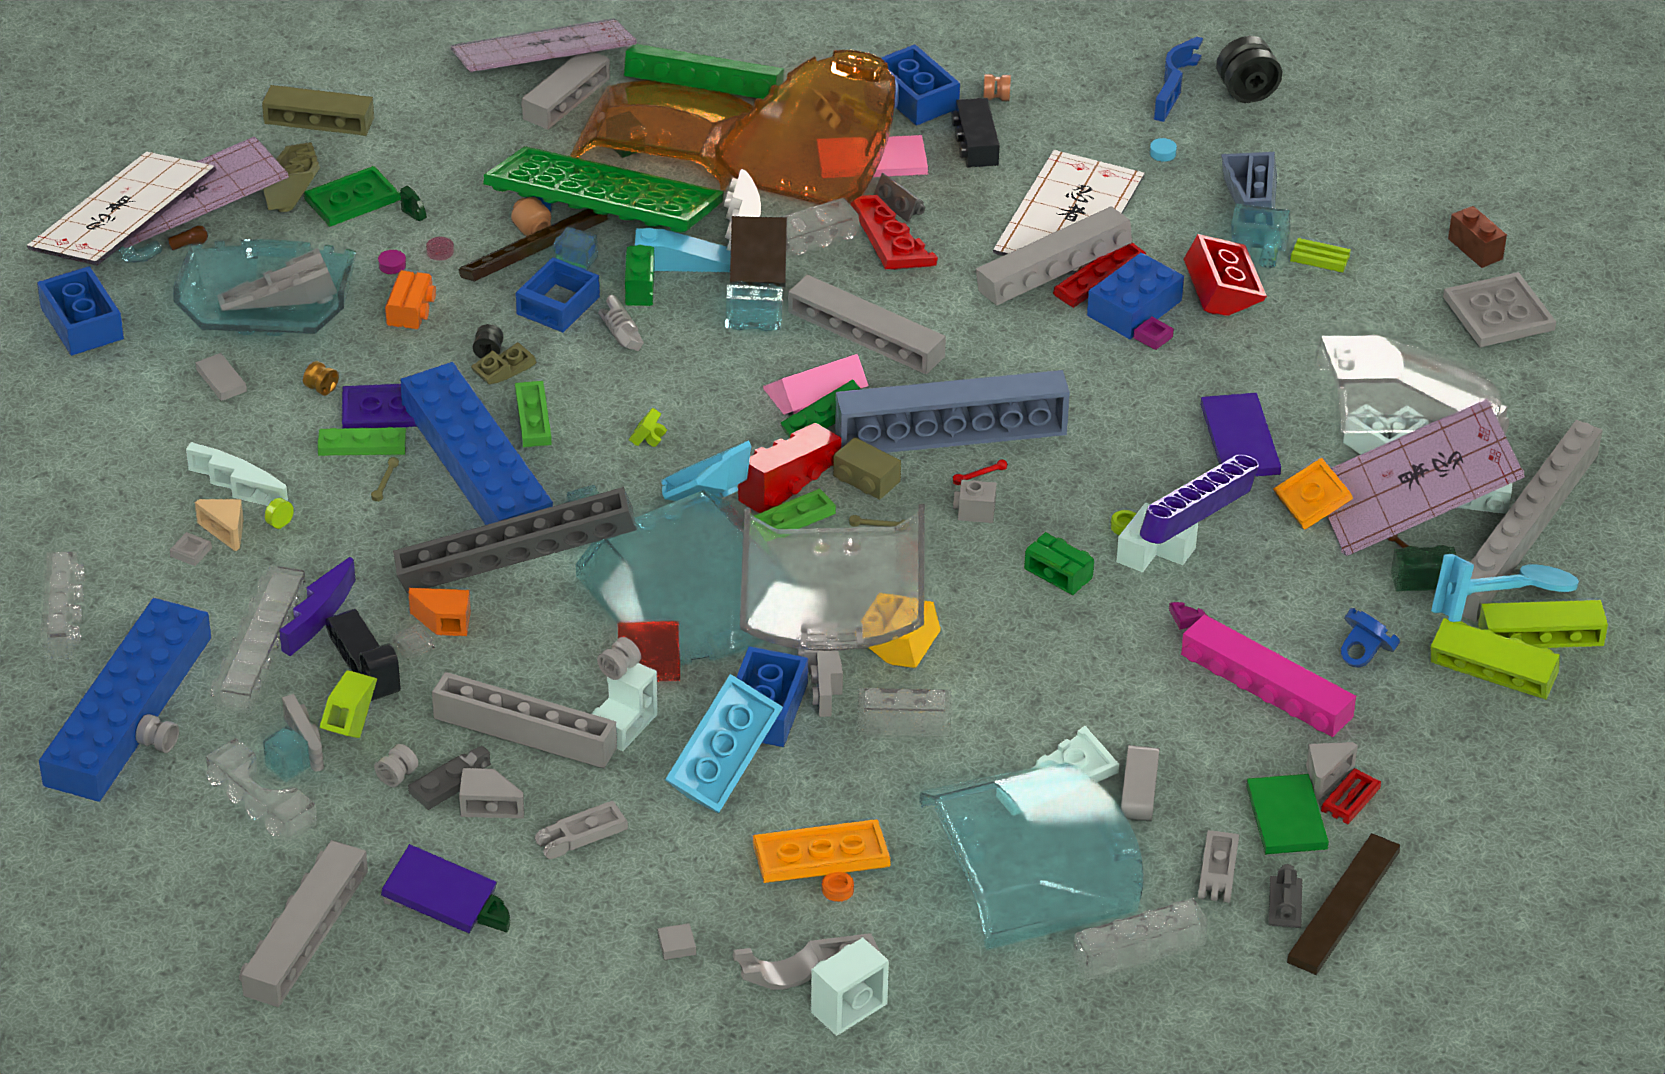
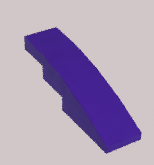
(322, 601)

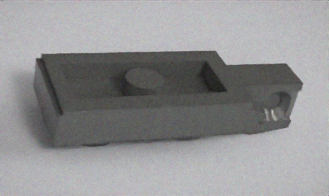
(446, 779)

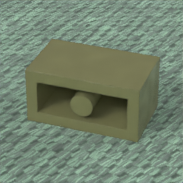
(867, 468)

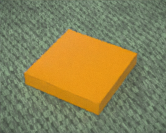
(1313, 493)

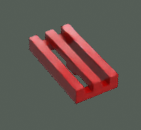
(1357, 806)

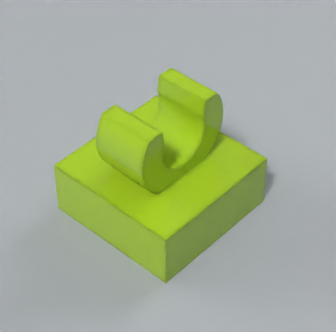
(648, 429)

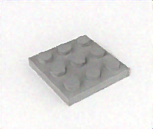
(1499, 309)

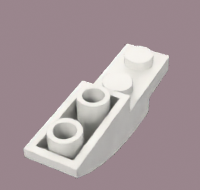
(741, 200)

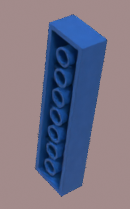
(471, 445)
(133, 683)

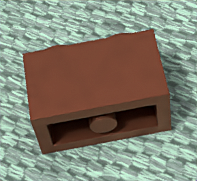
(1477, 236)

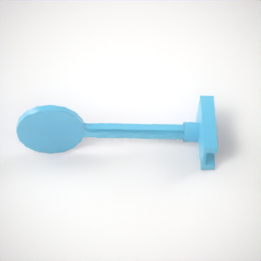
(1456, 583)

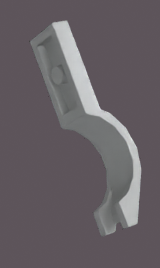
(795, 969)

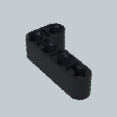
(364, 653)

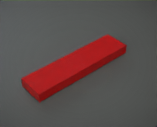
(1077, 286)

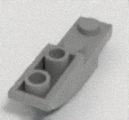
(828, 674)

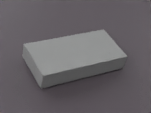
(221, 377)

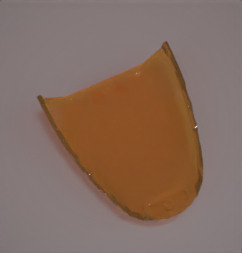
(817, 130)

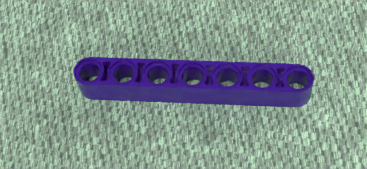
(1198, 499)

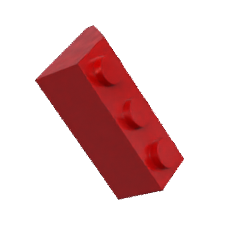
(1223, 275)

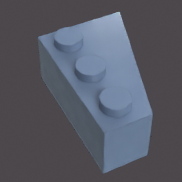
(1251, 178)

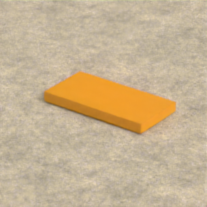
(821, 850)

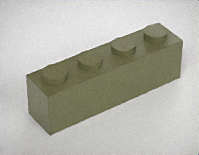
(318, 110)

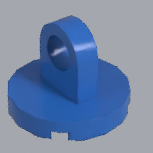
(1369, 634)

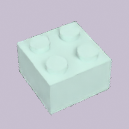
(849, 986)

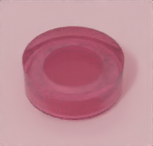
(440, 248)

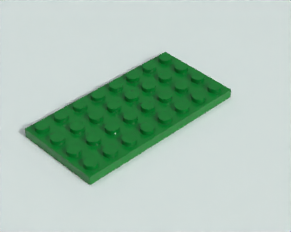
(603, 188)

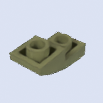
(498, 368)

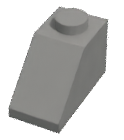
(489, 795)

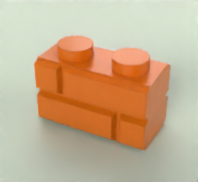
(410, 300)

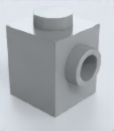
(975, 501)

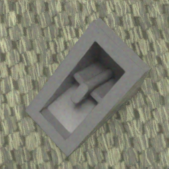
(1329, 764)

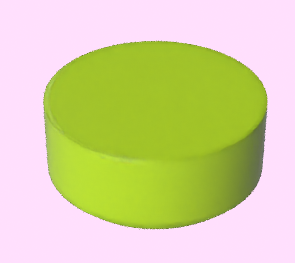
(279, 513)
(1120, 520)

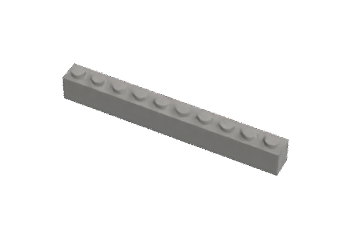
(1533, 510)

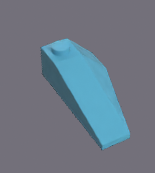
(683, 252)

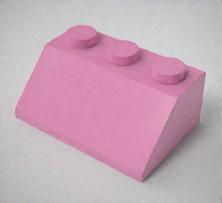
(807, 387)

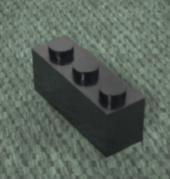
(976, 132)

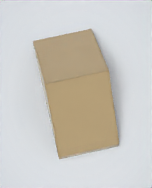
(222, 519)

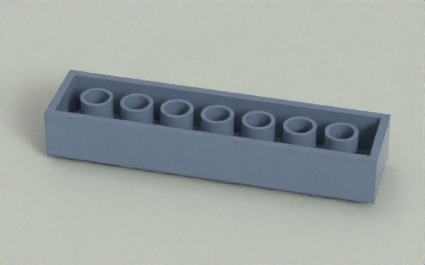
(955, 412)

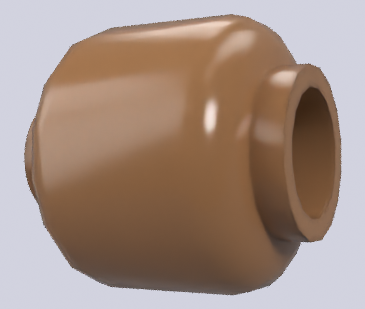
(530, 215)

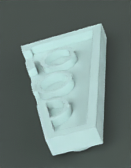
(1084, 754)

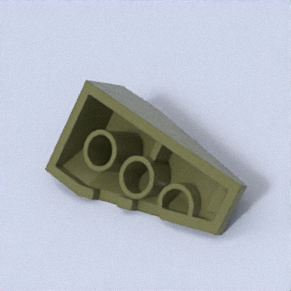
(302, 167)

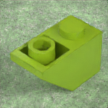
(349, 704)

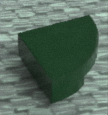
(412, 204)
(495, 914)

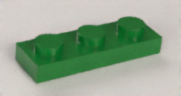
(819, 412)

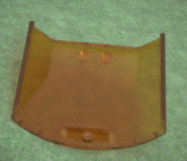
(663, 122)

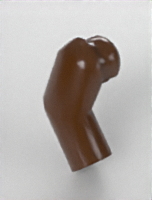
(192, 236)

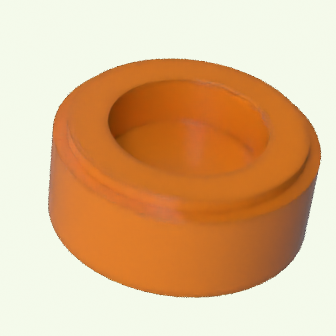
(838, 886)

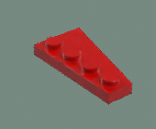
(890, 237)

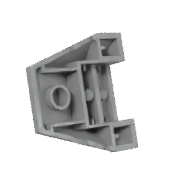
(300, 282)

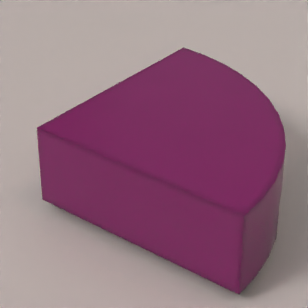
(1184, 615)

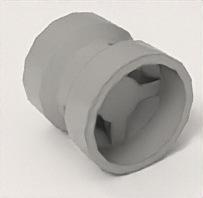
(616, 660)
(157, 733)
(396, 765)

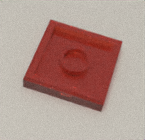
(657, 644)

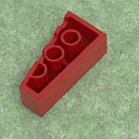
(787, 467)

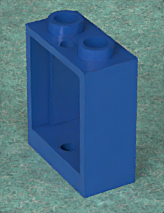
(550, 312)

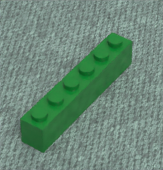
(701, 71)

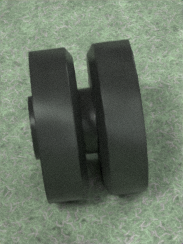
(1249, 69)

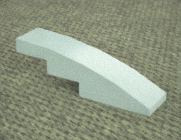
(240, 476)

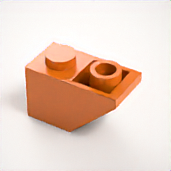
(441, 609)

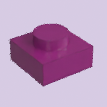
(1153, 333)

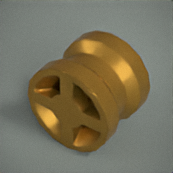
(321, 378)

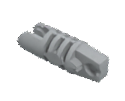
(621, 324)

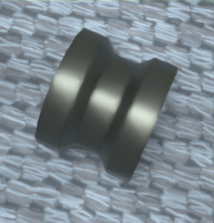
(487, 339)

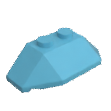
(714, 474)

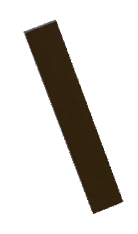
(528, 245)
(1343, 904)

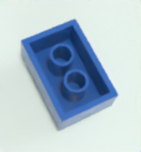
(923, 85)
(1135, 294)
(80, 310)
(779, 678)

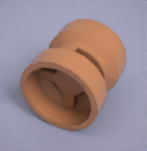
(1003, 87)

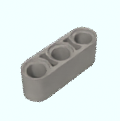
(1140, 782)

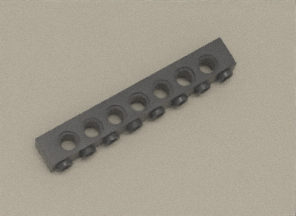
(515, 540)

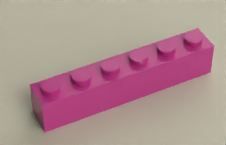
(1268, 675)

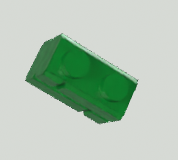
(639, 275)
(1059, 563)

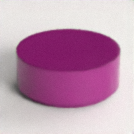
(392, 261)

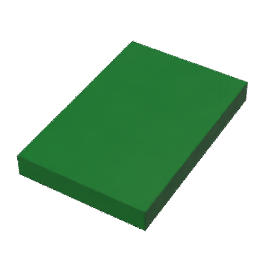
(352, 196)
(1287, 814)

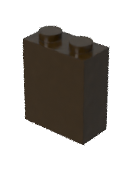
(758, 250)

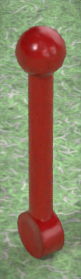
(1001, 465)

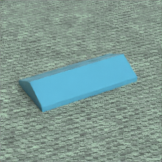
(723, 744)

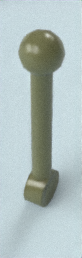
(377, 495)
(855, 520)

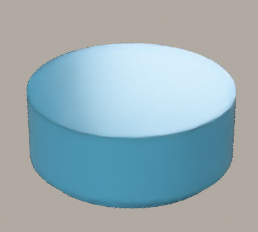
(1163, 149)

